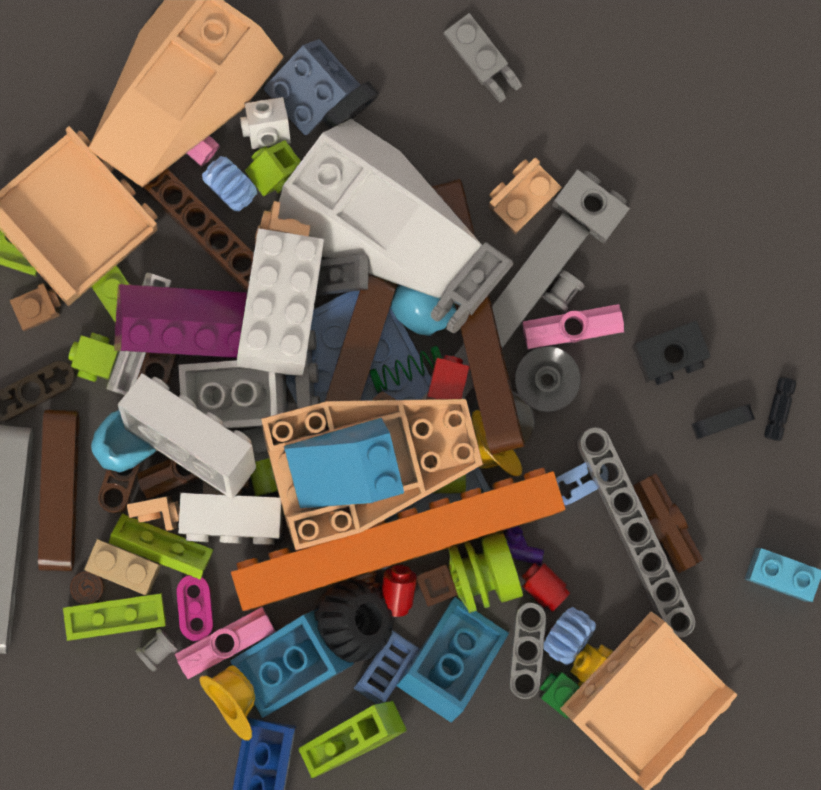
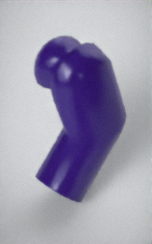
(519, 548)

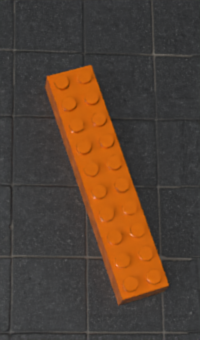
(399, 540)

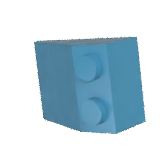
(345, 466)
(453, 660)
(288, 664)

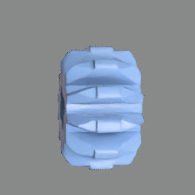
(229, 183)
(569, 635)

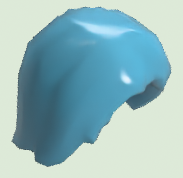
(415, 310)
(117, 447)

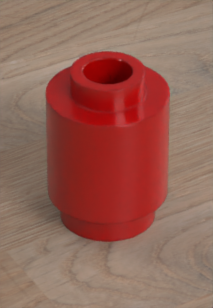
(545, 586)
(399, 589)

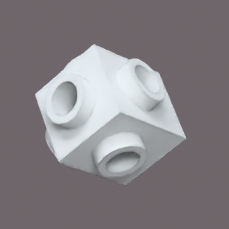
(266, 122)

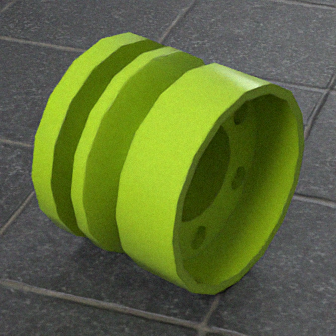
(485, 572)

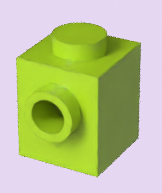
(272, 167)
(93, 357)

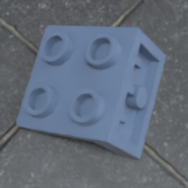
(311, 85)

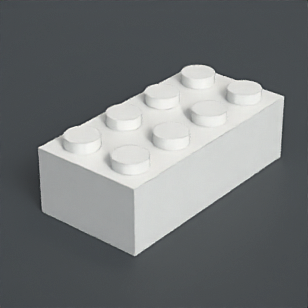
(280, 302)
(188, 435)

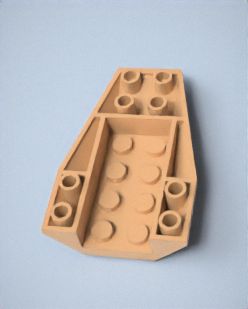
(181, 84)
(430, 442)

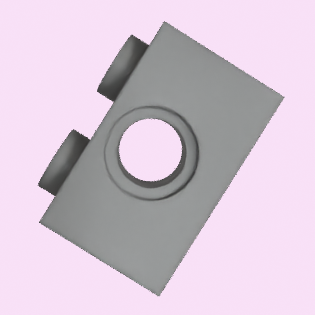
(599, 223)

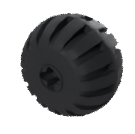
(354, 620)

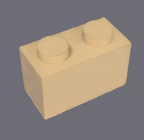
(123, 567)

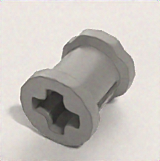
(563, 291)
(156, 650)

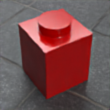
(447, 378)

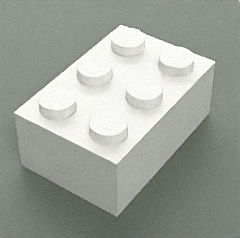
(234, 393)
(230, 519)

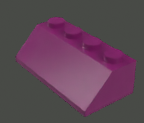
(178, 321)

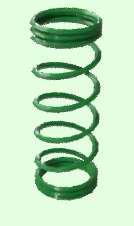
(377, 381)

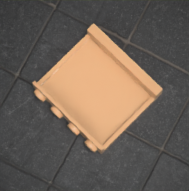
(73, 216)
(649, 701)

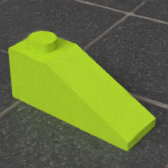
(352, 738)

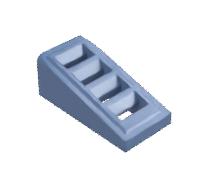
(371, 692)

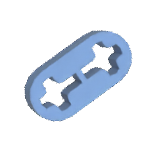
(583, 488)

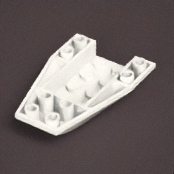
(377, 205)

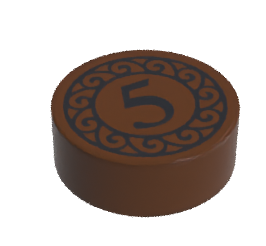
(87, 588)

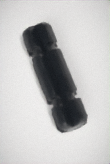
(780, 409)

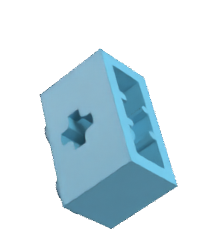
(783, 575)

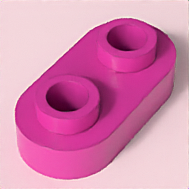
(194, 608)

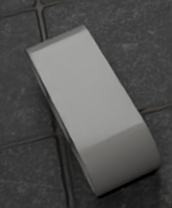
(533, 666)

